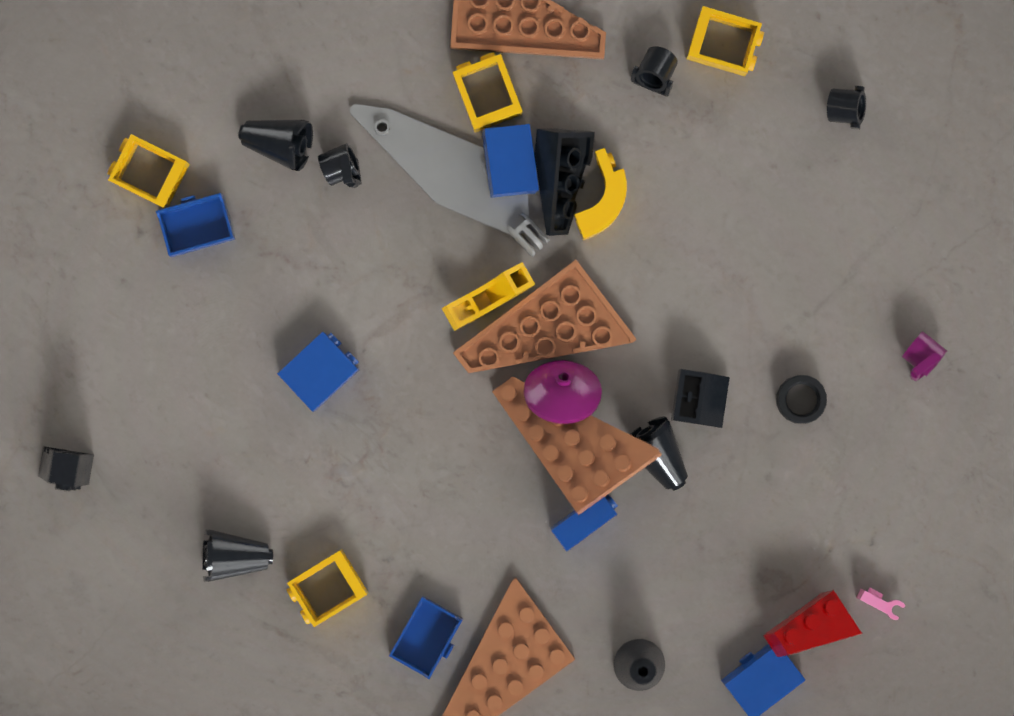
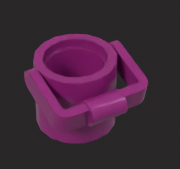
(923, 355)

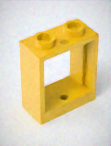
(732, 20)
(495, 117)
(171, 183)
(346, 568)

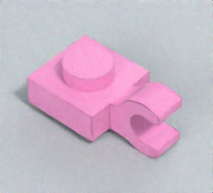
(874, 599)

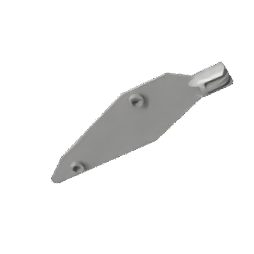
(449, 172)

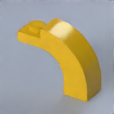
(602, 215)
(489, 296)

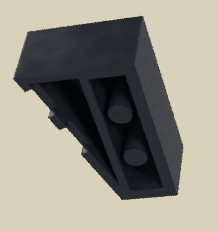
(65, 468)

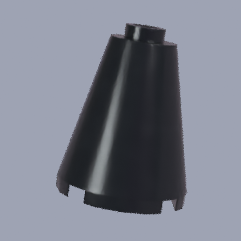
(279, 140)
(669, 467)
(233, 556)
(635, 655)

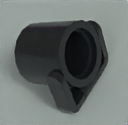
(656, 70)
(847, 106)
(340, 165)

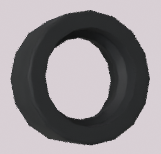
(819, 390)

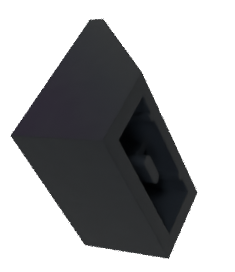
(700, 398)

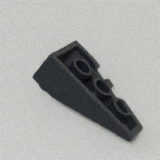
(560, 168)

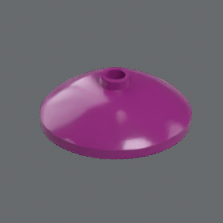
(562, 391)

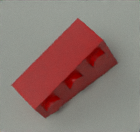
(813, 625)

